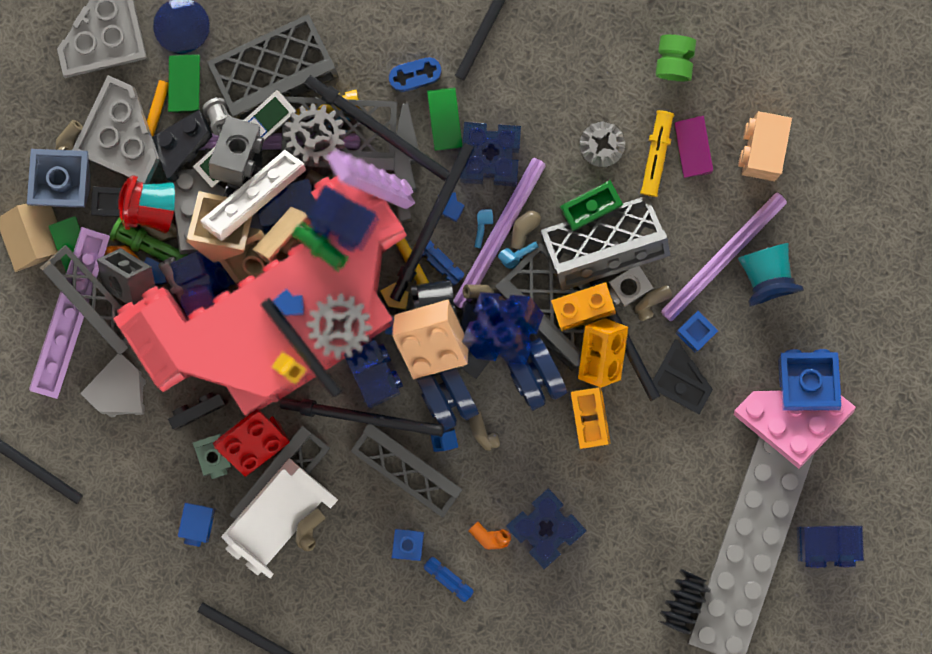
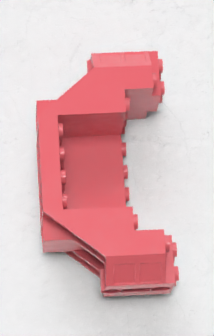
(238, 340)

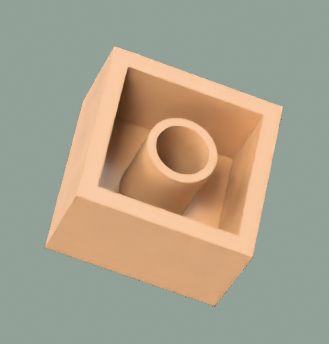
(766, 146)
(430, 339)

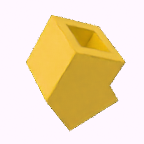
(402, 305)
(289, 368)

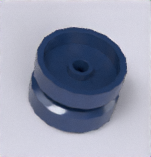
(537, 373)
(444, 396)

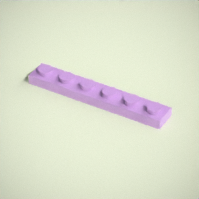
(371, 180)
(67, 319)

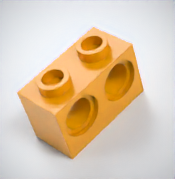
(583, 307)
(603, 352)
(590, 418)

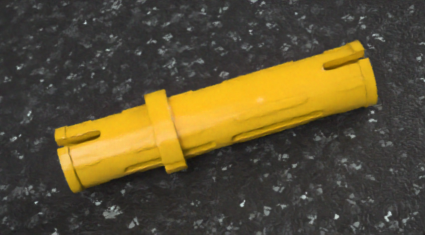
(664, 121)

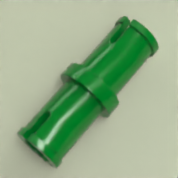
(320, 246)

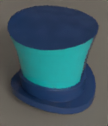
(769, 274)

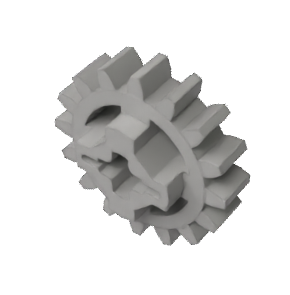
(304, 130)
(327, 312)

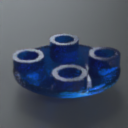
(181, 26)

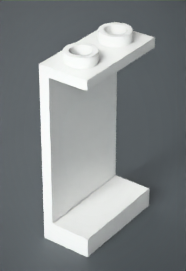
(274, 516)

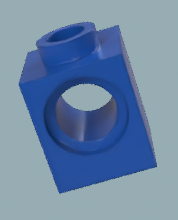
(696, 332)
(196, 524)
(408, 544)

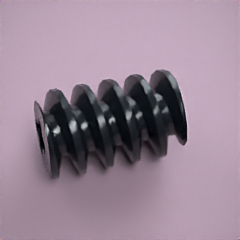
(685, 602)

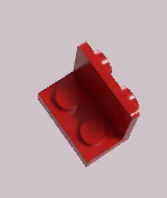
(252, 442)

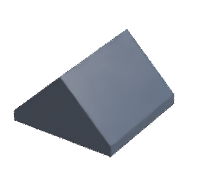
(58, 178)

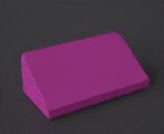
(693, 147)

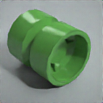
(676, 57)

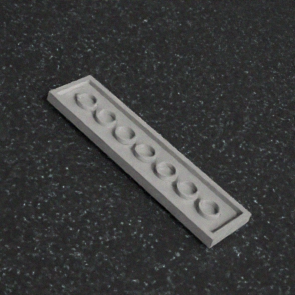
(749, 552)

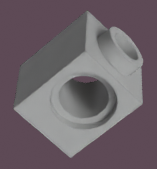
(640, 281)

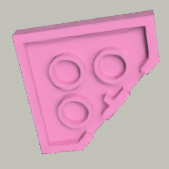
(790, 433)

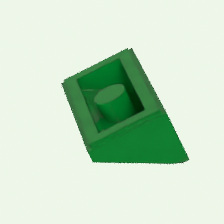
(183, 83)
(591, 205)

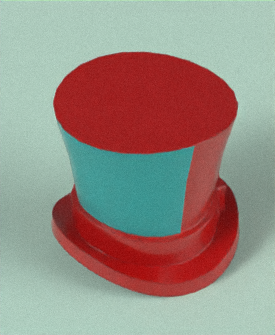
(146, 204)

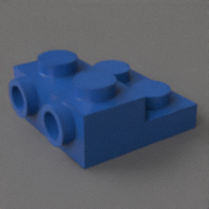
(809, 380)

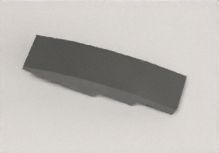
(402, 162)

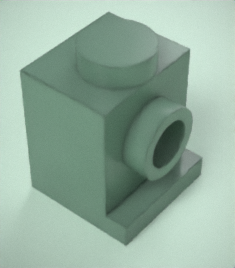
(203, 448)

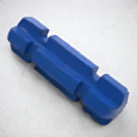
(443, 264)
(448, 579)

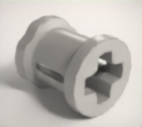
(216, 111)

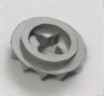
(606, 156)

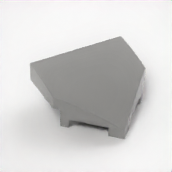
(117, 389)

